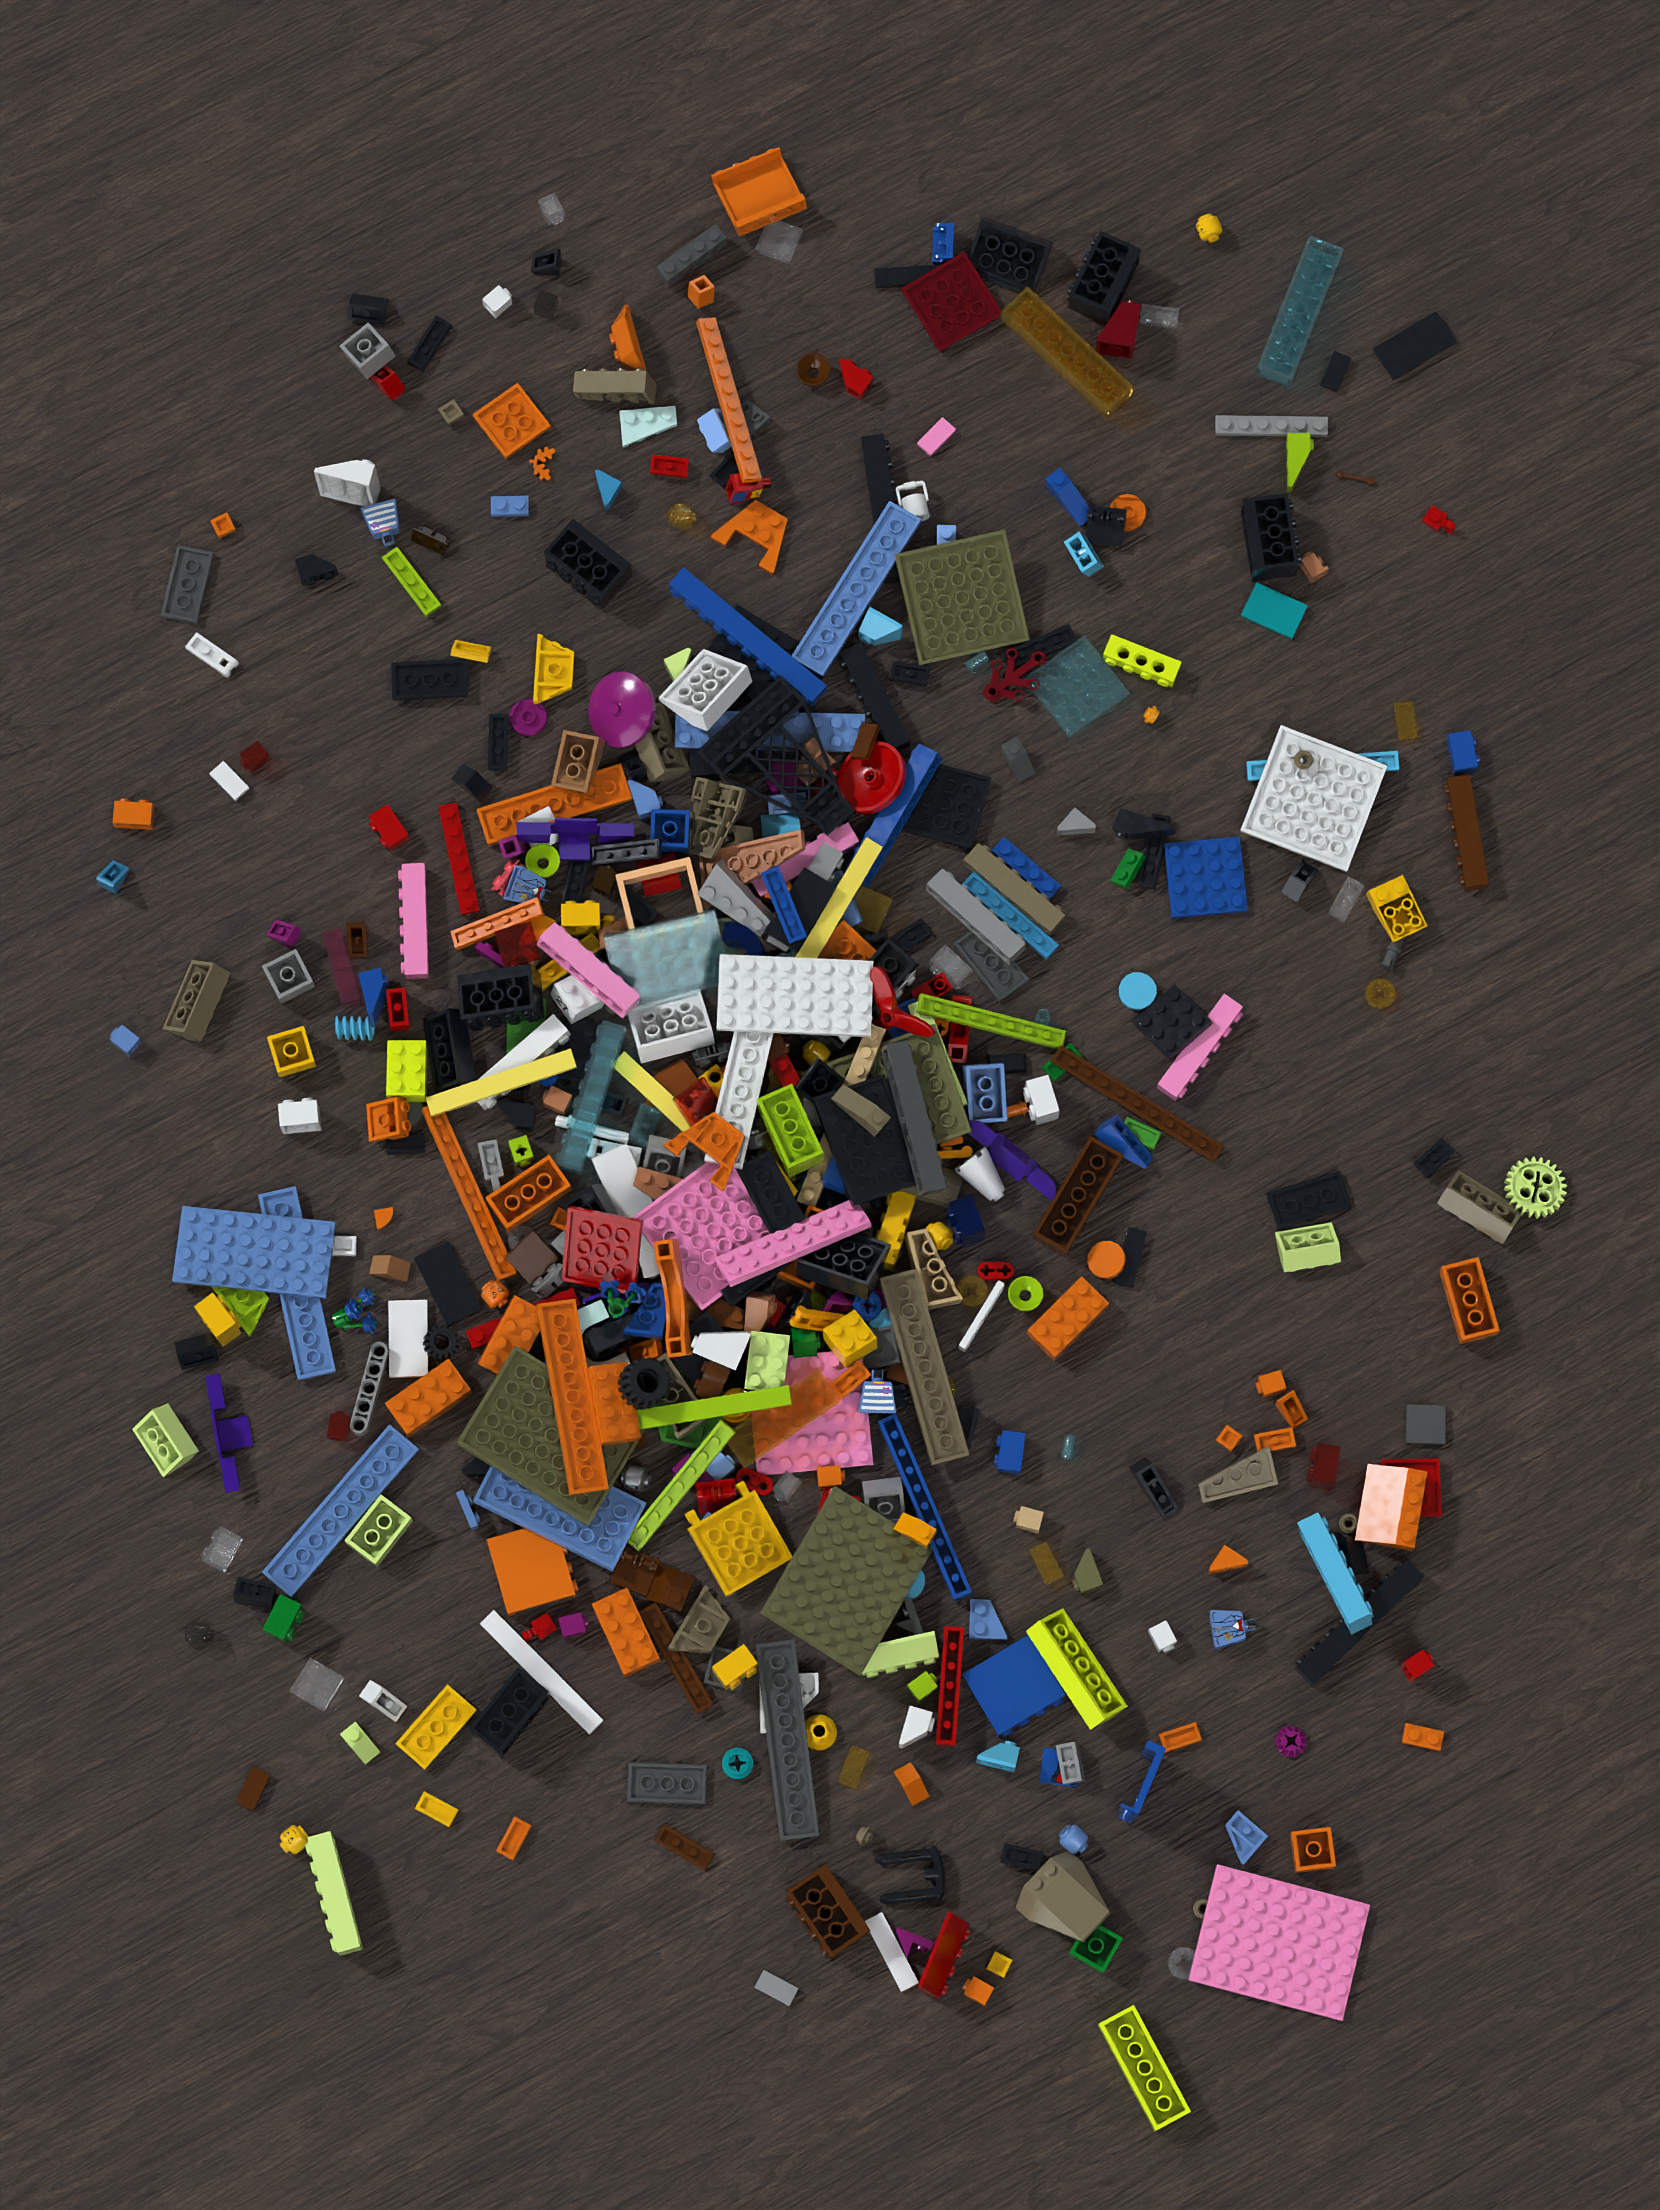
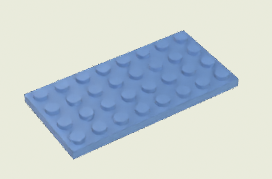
(254, 1252)
(599, 1542)

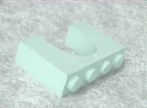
(593, 1314)

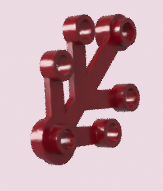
(1012, 677)

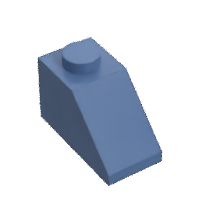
(644, 799)

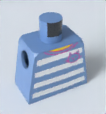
(382, 520)
(877, 1395)

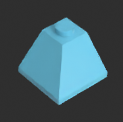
(879, 628)
(779, 824)
(1000, 1756)

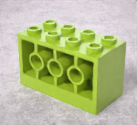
(790, 1130)

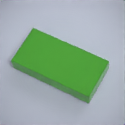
(1145, 1134)

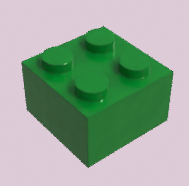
(284, 1619)
(1096, 1949)

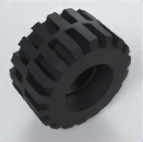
(657, 1376)

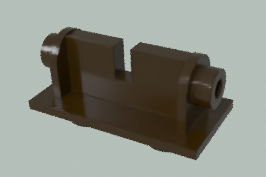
(423, 537)

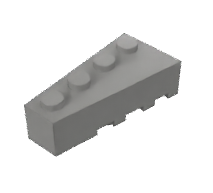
(735, 899)

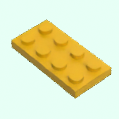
(436, 1727)

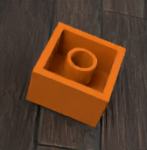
(1312, 1850)

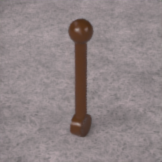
(1370, 481)

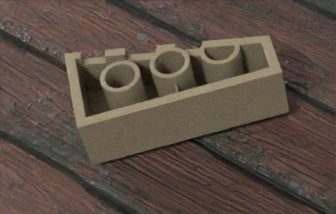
(615, 385)
(679, 1393)

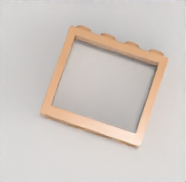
(654, 872)

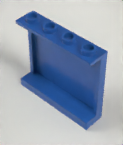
(1014, 1686)
(1154, 1753)

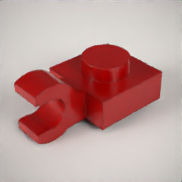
(1437, 518)
(541, 1626)

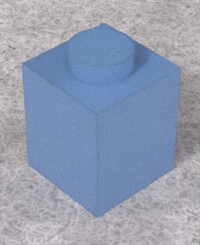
(125, 1040)

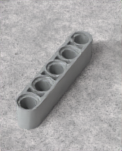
(369, 1379)

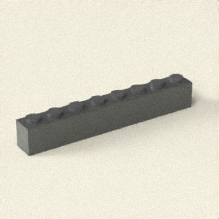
(913, 1118)

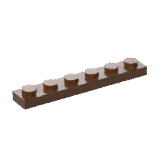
(676, 1660)

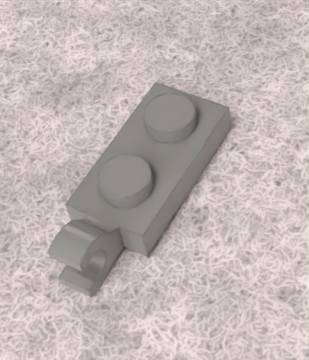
(491, 1162)

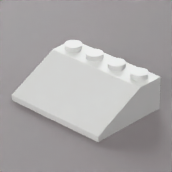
(349, 482)
(706, 689)
(670, 1026)

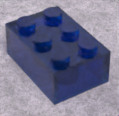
(966, 1222)

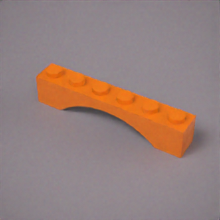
(677, 1324)

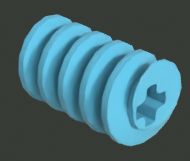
(354, 1028)

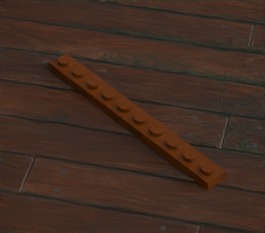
(1137, 1103)

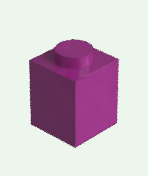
(512, 846)
(573, 1625)

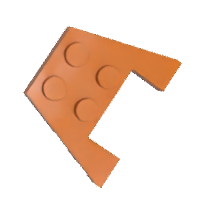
(760, 526)
(717, 1140)

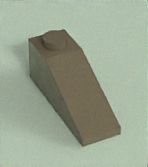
(861, 1109)

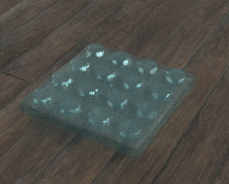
(1077, 687)

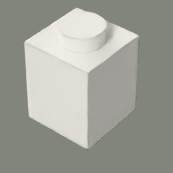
(497, 301)
(1162, 1637)

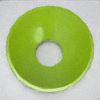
(542, 851)
(1029, 1284)

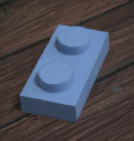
(509, 506)
(773, 809)
(472, 1517)

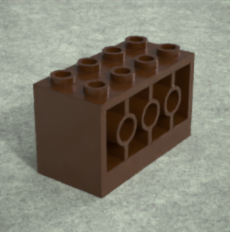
(831, 1899)

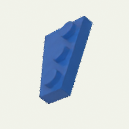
(651, 1315)

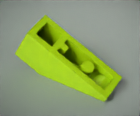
(1298, 451)

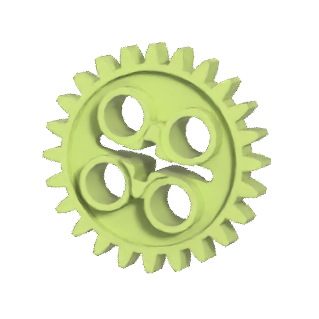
(1517, 1182)

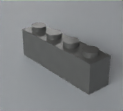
(691, 256)

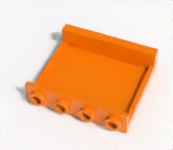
(758, 192)
(530, 1570)

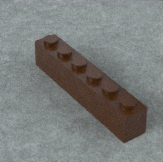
(1467, 833)

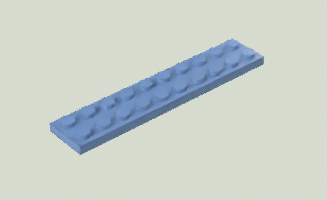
(856, 589)
(835, 730)
(302, 1314)
(340, 1511)

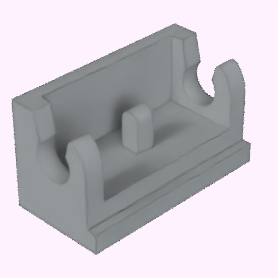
(1070, 1763)

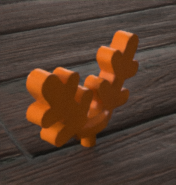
(539, 468)

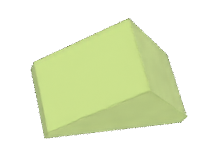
(677, 663)

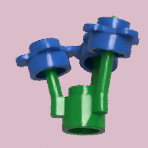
(617, 1306)
(353, 1310)

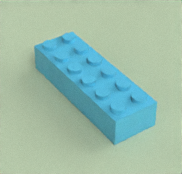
(1335, 1573)

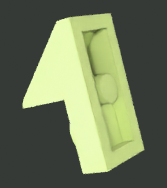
(360, 1743)

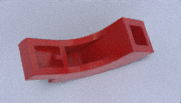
(959, 1035)

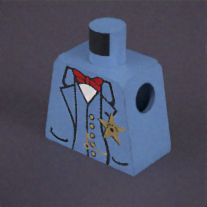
(525, 886)
(1229, 1627)

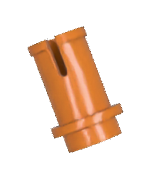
(1017, 1109)

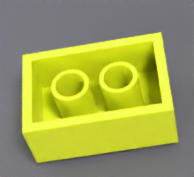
(407, 1070)

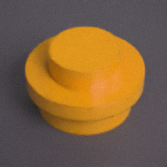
(1151, 714)

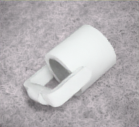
(914, 503)

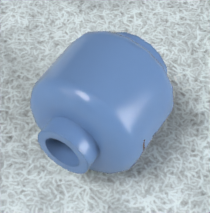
(1073, 1839)

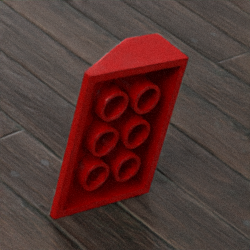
(943, 1955)

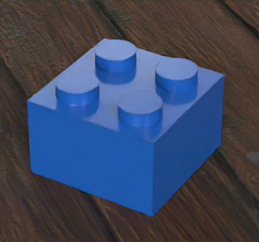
(672, 829)

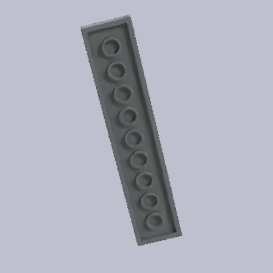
(787, 1740)

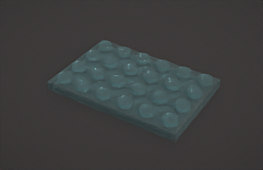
(668, 956)

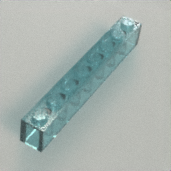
(591, 1097)

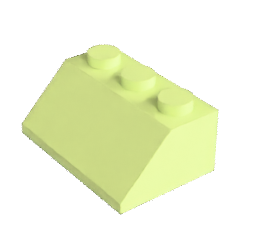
(1308, 1247)
(165, 1439)

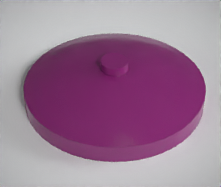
(622, 709)

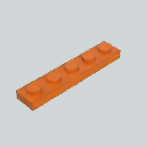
(485, 927)

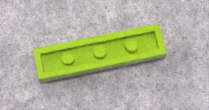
(411, 581)

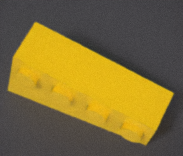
(895, 1224)

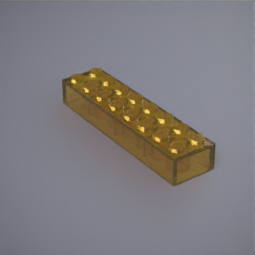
(1067, 352)

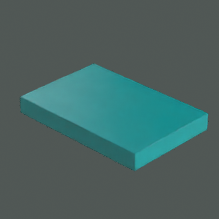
(1274, 611)

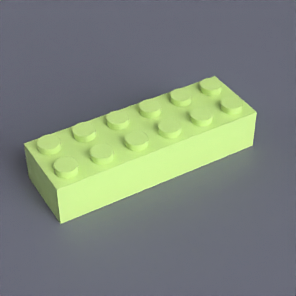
(335, 1894)

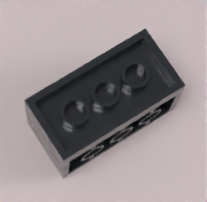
(1103, 277)
(1270, 537)
(587, 564)
(500, 997)
(509, 1712)

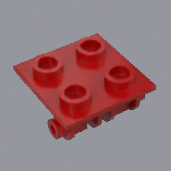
(660, 884)
(715, 1495)

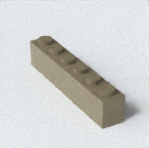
(1014, 889)

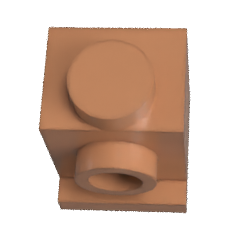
(1313, 567)

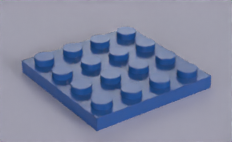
(1205, 877)

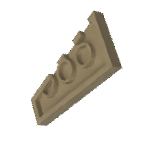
(1244, 1476)

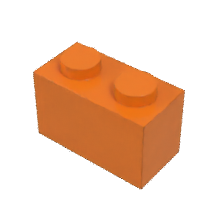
(133, 814)

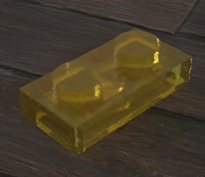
(1046, 1563)

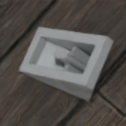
(1076, 824)

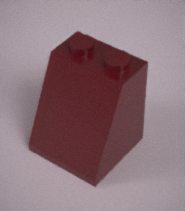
(1120, 332)

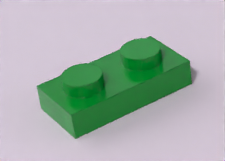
(1128, 868)

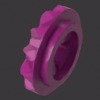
(1281, 1741)

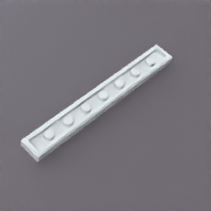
(542, 1672)

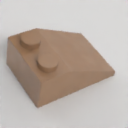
(577, 761)

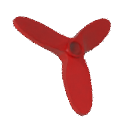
(889, 1012)

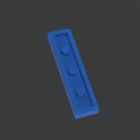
(1026, 867)
(783, 905)

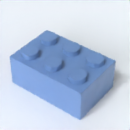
(985, 1092)

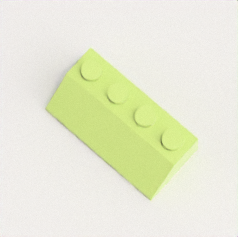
(902, 1653)

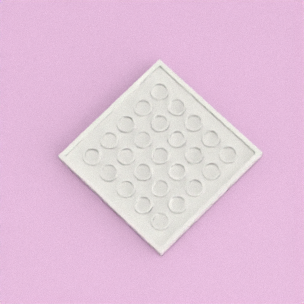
(1316, 808)

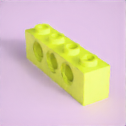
(1135, 652)

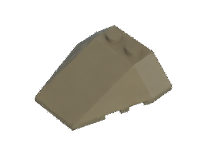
(713, 815)
(1063, 1898)

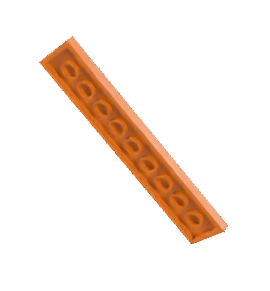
(572, 1397)

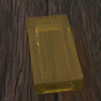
(1405, 721)
(853, 1767)

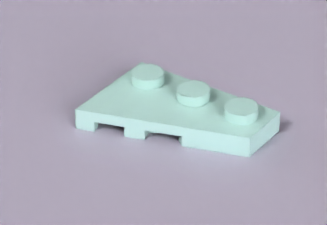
(642, 423)

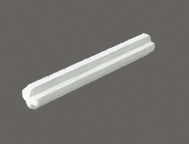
(600, 1131)

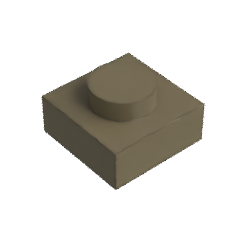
(451, 412)

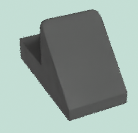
(912, 1625)

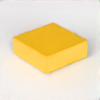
(999, 1964)

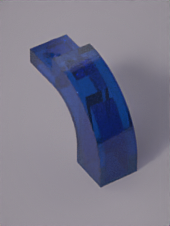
(742, 937)

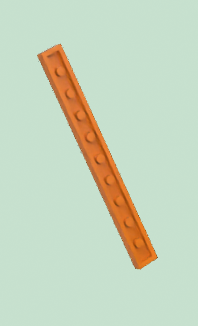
(729, 400)
(469, 1194)

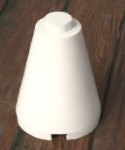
(982, 1174)

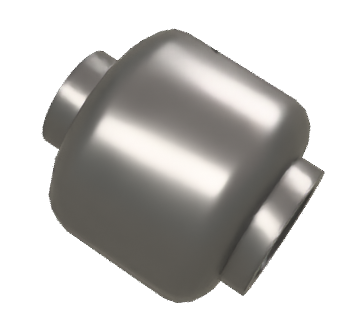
(635, 1477)

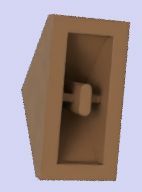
(390, 1267)

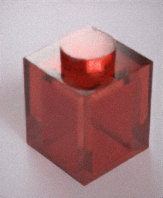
(254, 757)
(339, 1426)

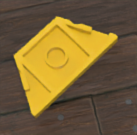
(552, 670)

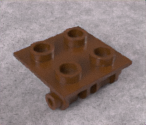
(635, 1571)

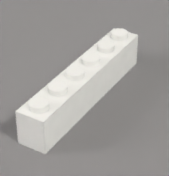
(534, 1047)

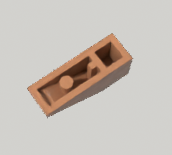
(758, 1312)

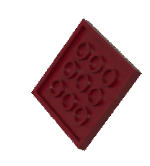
(951, 302)

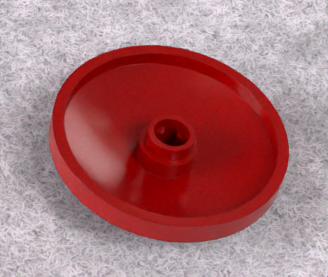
(872, 782)

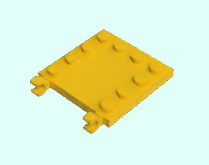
(739, 1541)

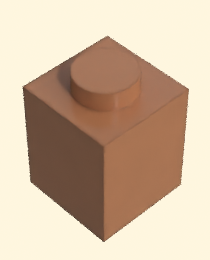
(557, 1100)

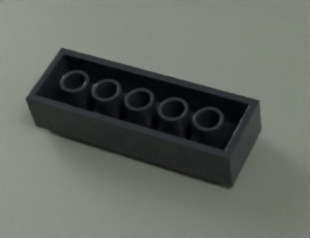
(898, 968)

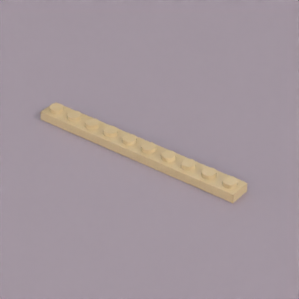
(857, 1073)

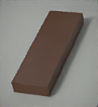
(684, 1847)

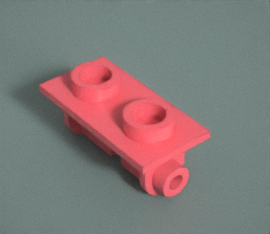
(501, 882)

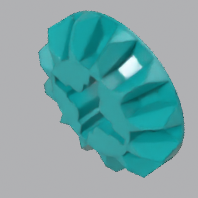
(729, 1758)

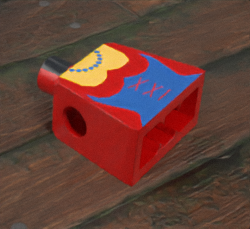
(741, 492)

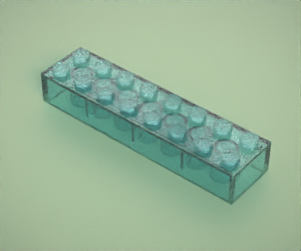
(1299, 311)

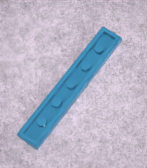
(1012, 916)

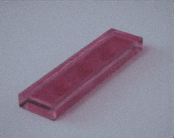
(341, 966)

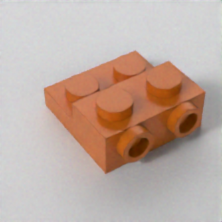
(388, 1119)

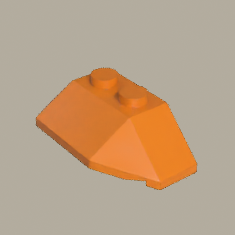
(626, 342)

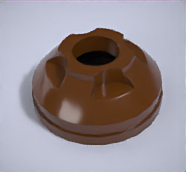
(813, 361)

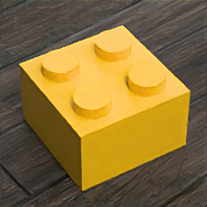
(581, 917)
(291, 1051)
(850, 1338)
(735, 1667)

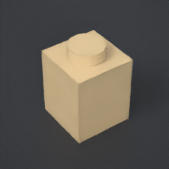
(1028, 1519)

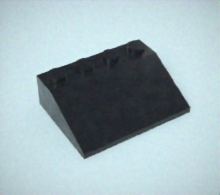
(1009, 255)
(846, 1265)

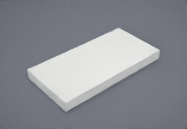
(617, 1176)
(406, 1332)

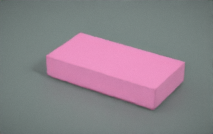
(936, 437)

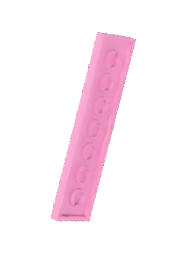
(792, 1242)

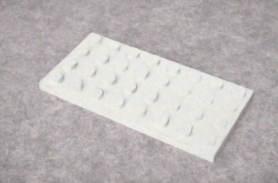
(794, 995)

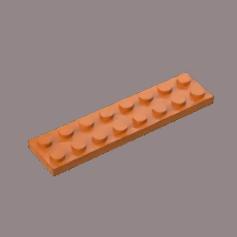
(607, 790)

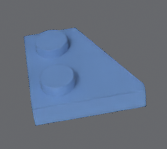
(984, 1621)
(1244, 1836)

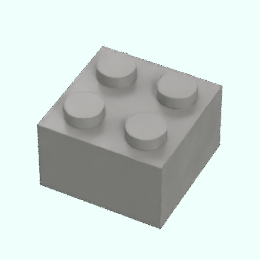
(367, 350)
(288, 976)

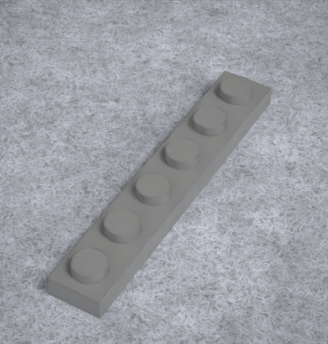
(1270, 425)

